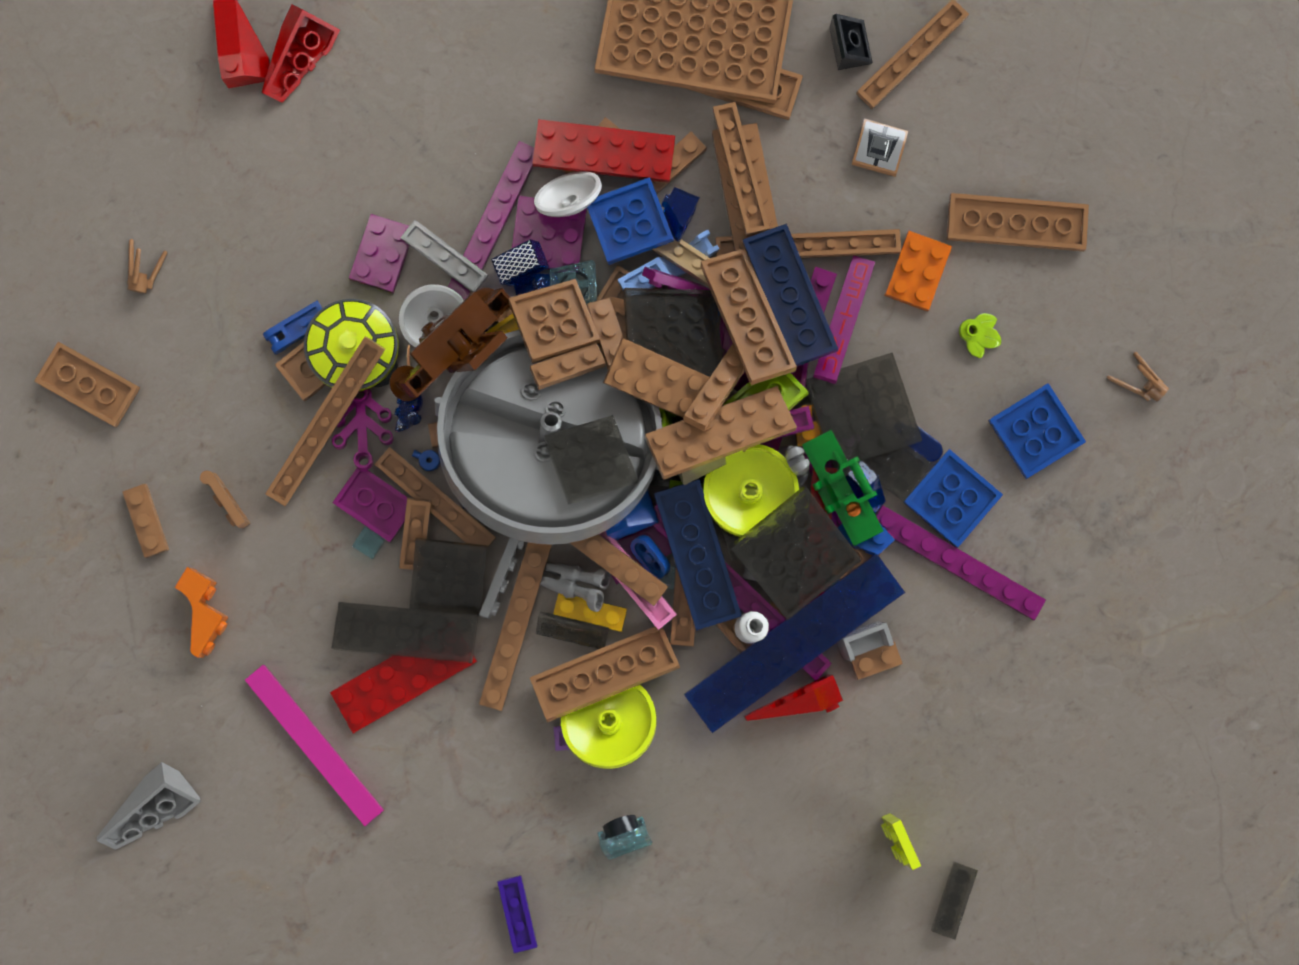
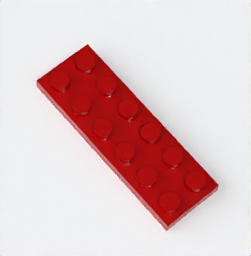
(603, 150)
(390, 687)

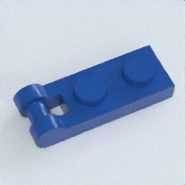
(292, 328)

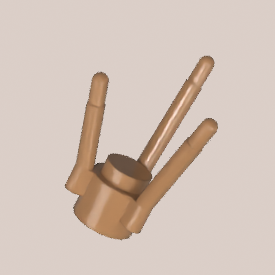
(138, 281)
(1154, 387)

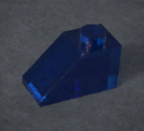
(679, 210)
(873, 479)

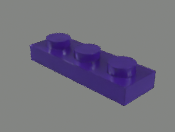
(517, 914)

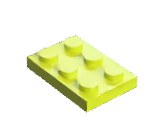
(902, 846)

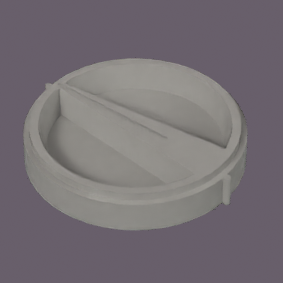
(497, 453)

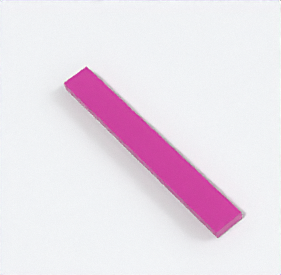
(314, 745)

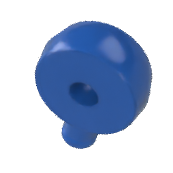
(424, 456)

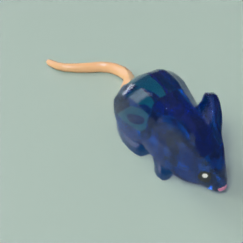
(408, 410)

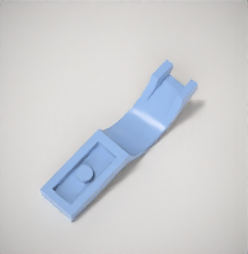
(636, 280)

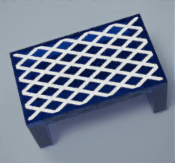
(520, 262)

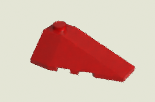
(238, 47)
(297, 50)
(813, 697)

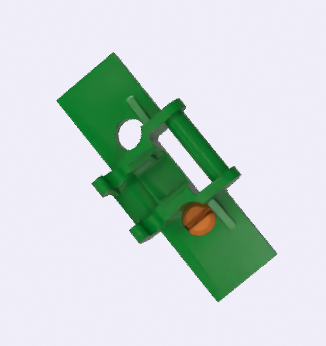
(836, 492)

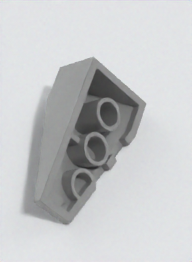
(155, 800)

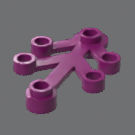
(361, 423)

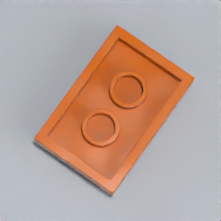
(918, 271)

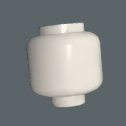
(758, 628)

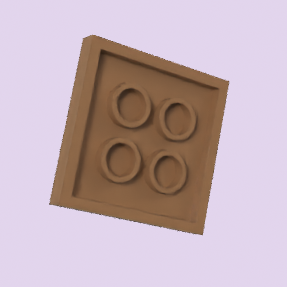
(553, 320)

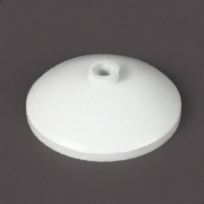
(568, 194)
(420, 303)

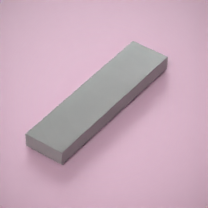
(444, 256)

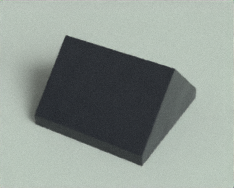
(849, 42)

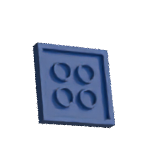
(629, 221)
(1037, 431)
(953, 498)

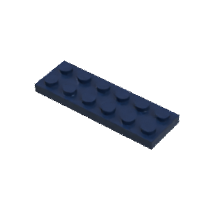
(790, 294)
(697, 555)

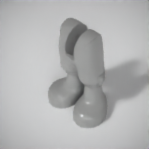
(796, 462)
(567, 583)

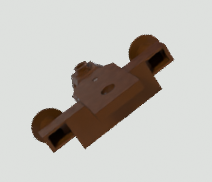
(446, 346)

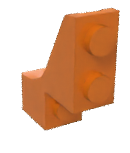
(206, 620)

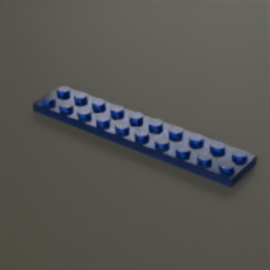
(794, 643)

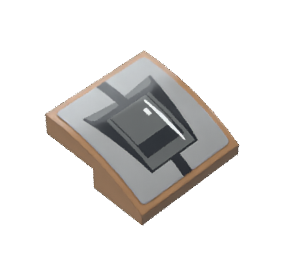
(880, 147)

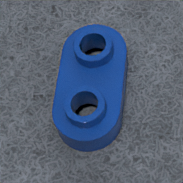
(650, 556)

